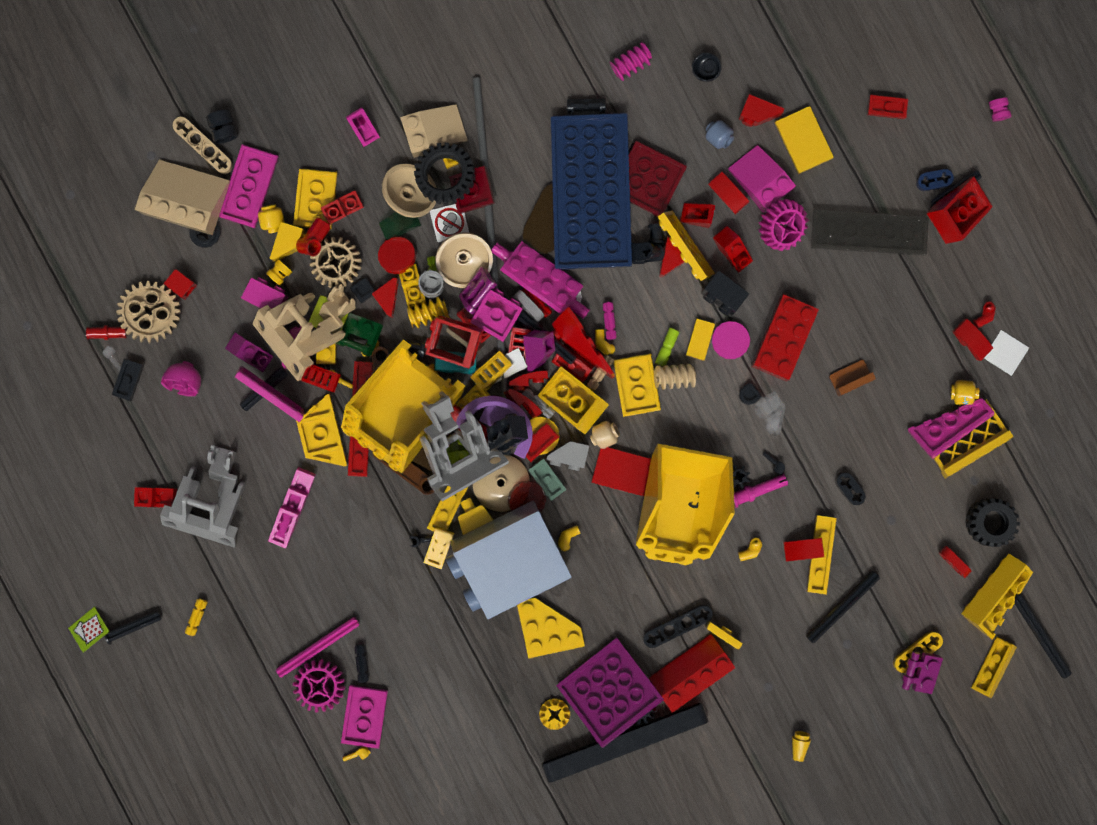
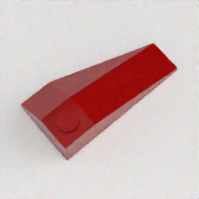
(572, 334)

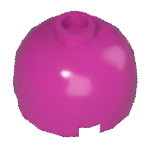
(182, 378)

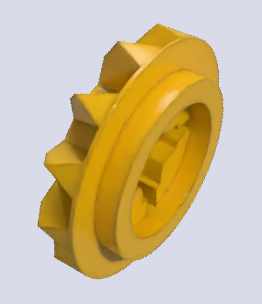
(554, 704)

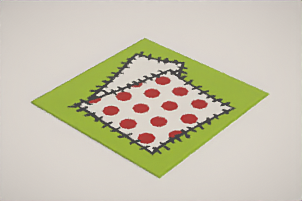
(88, 629)

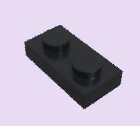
(127, 380)

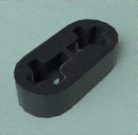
(853, 486)

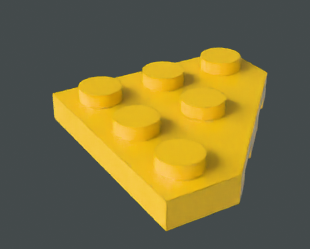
(547, 630)

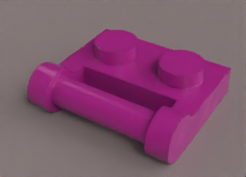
(477, 290)

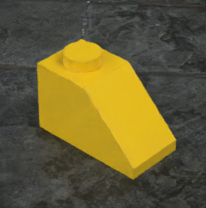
(286, 241)

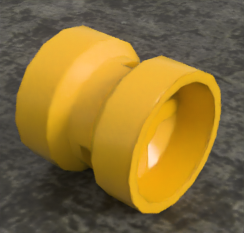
(275, 275)

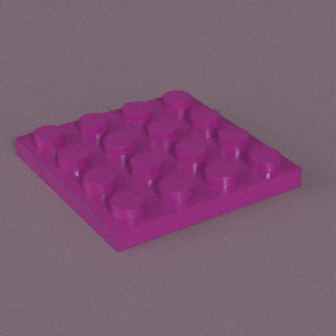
(609, 692)

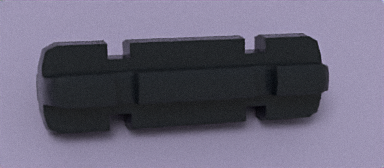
(361, 663)

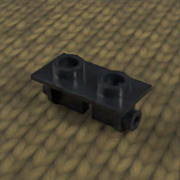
(585, 106)

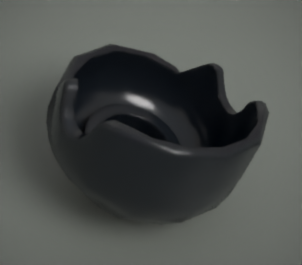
(706, 67)

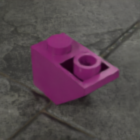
(538, 348)
(248, 352)

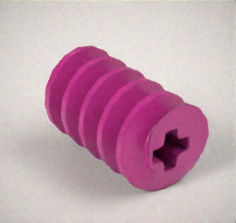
(631, 61)

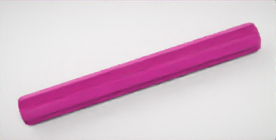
(317, 647)

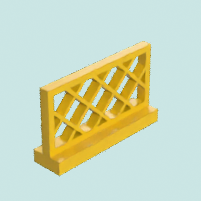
(978, 451)

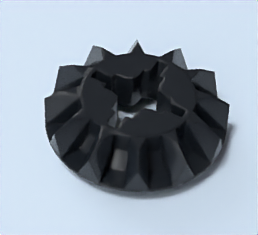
(201, 241)

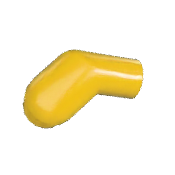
(601, 344)
(565, 537)

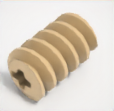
(674, 374)

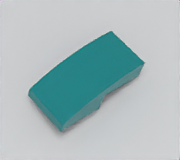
(447, 367)

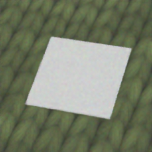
(1006, 352)

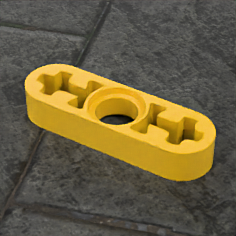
(926, 639)

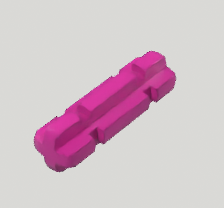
(609, 320)

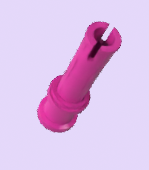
(749, 493)

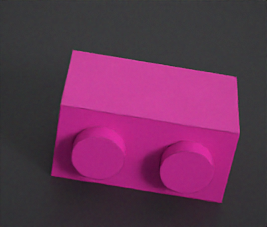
(262, 295)

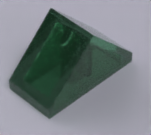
(397, 225)

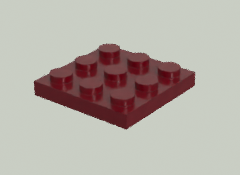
(652, 178)

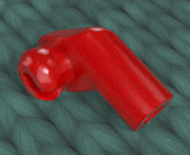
(987, 315)

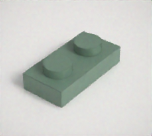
(547, 479)

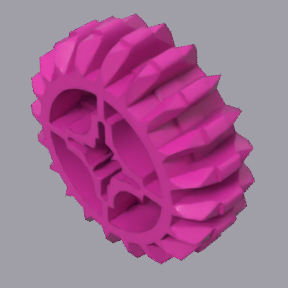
(787, 213)
(325, 691)

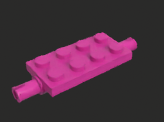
(541, 278)

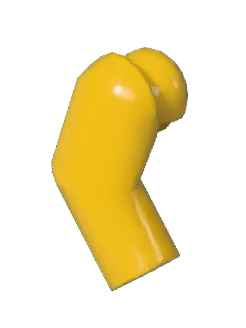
(752, 551)

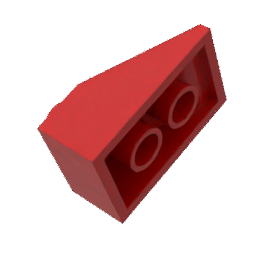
(960, 211)

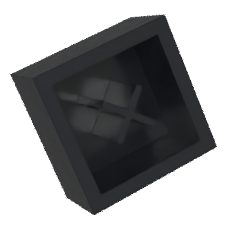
(724, 294)

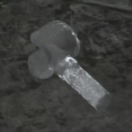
(108, 352)

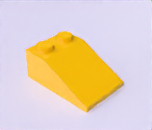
(573, 400)

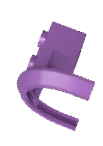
(494, 411)

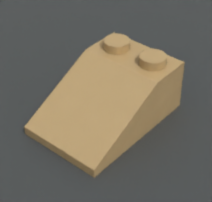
(433, 127)

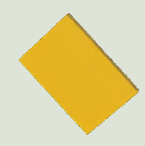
(804, 140)
(313, 191)
(636, 385)

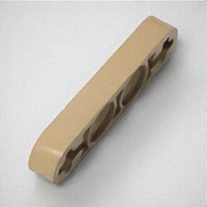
(202, 145)

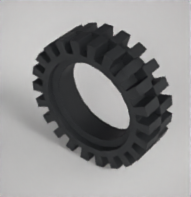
(442, 152)

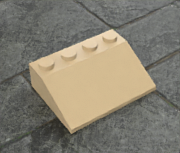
(183, 197)

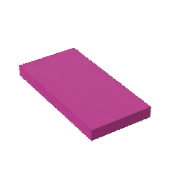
(248, 186)
(269, 393)

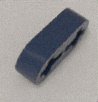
(933, 176)

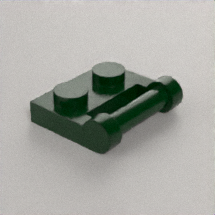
(362, 328)

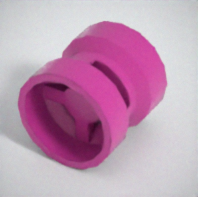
(1000, 109)

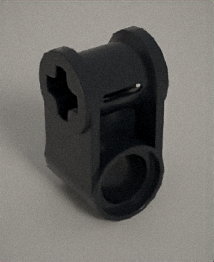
(647, 252)

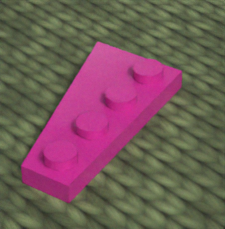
(946, 430)

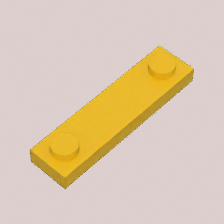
(820, 567)

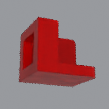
(180, 284)

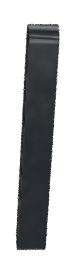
(625, 743)

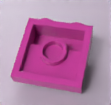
(497, 314)

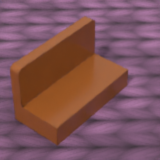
(851, 377)

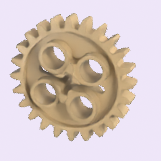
(139, 297)

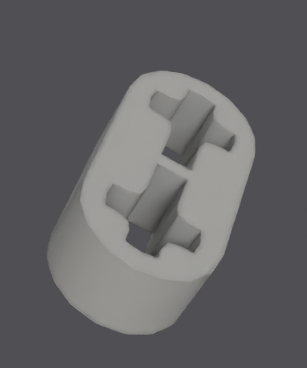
(528, 306)

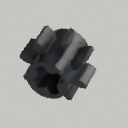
(743, 479)

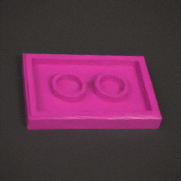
(364, 716)

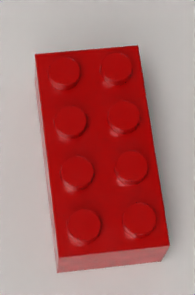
(785, 337)

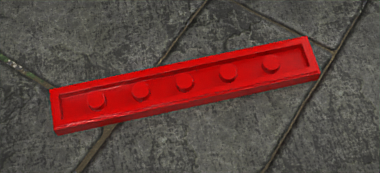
(357, 454)

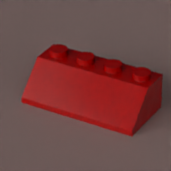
(691, 673)

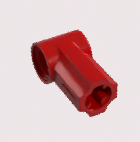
(313, 238)

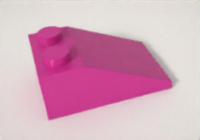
(761, 178)

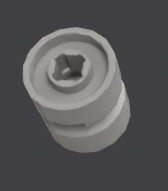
(431, 284)

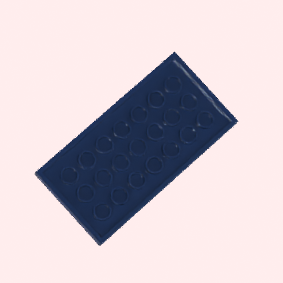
(591, 191)

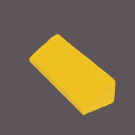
(994, 667)

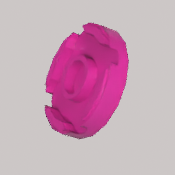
(730, 340)

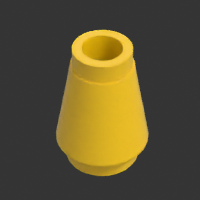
(800, 745)

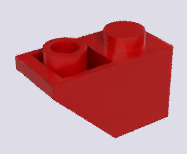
(733, 248)

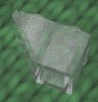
(772, 411)

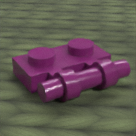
(926, 673)

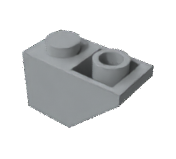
(571, 454)

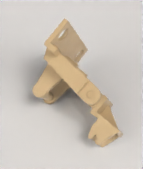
(306, 342)

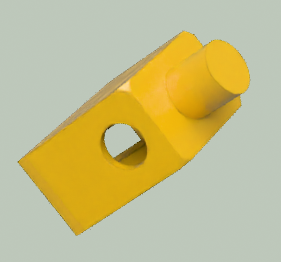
(473, 516)

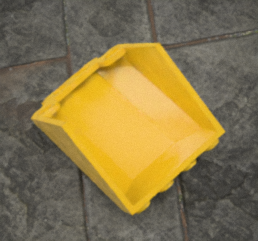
(667, 524)

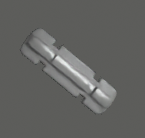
(547, 411)

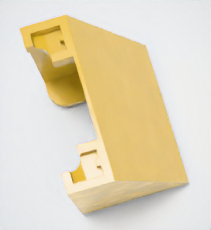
(388, 407)

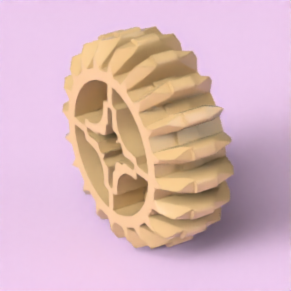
(343, 260)

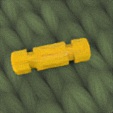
(196, 617)

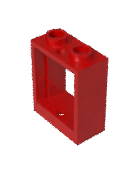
(473, 345)

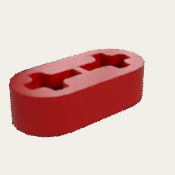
(955, 562)

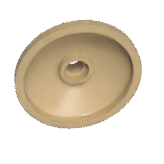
(401, 182)
(458, 270)
(490, 493)

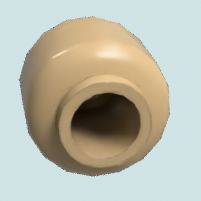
(604, 434)

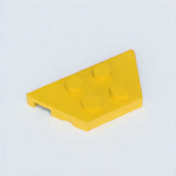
(321, 434)

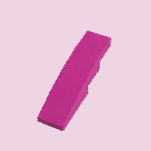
(292, 507)

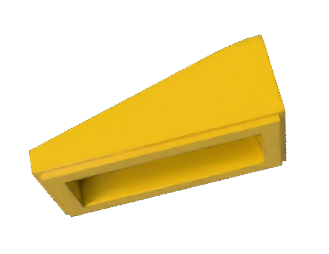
(487, 366)

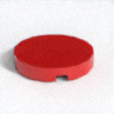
(396, 255)

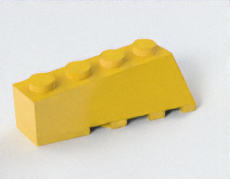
(997, 595)

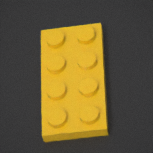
(682, 240)

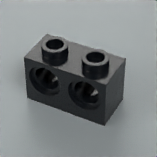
(507, 433)

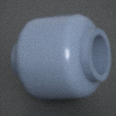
(719, 134)

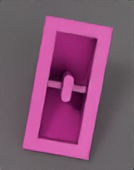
(362, 127)

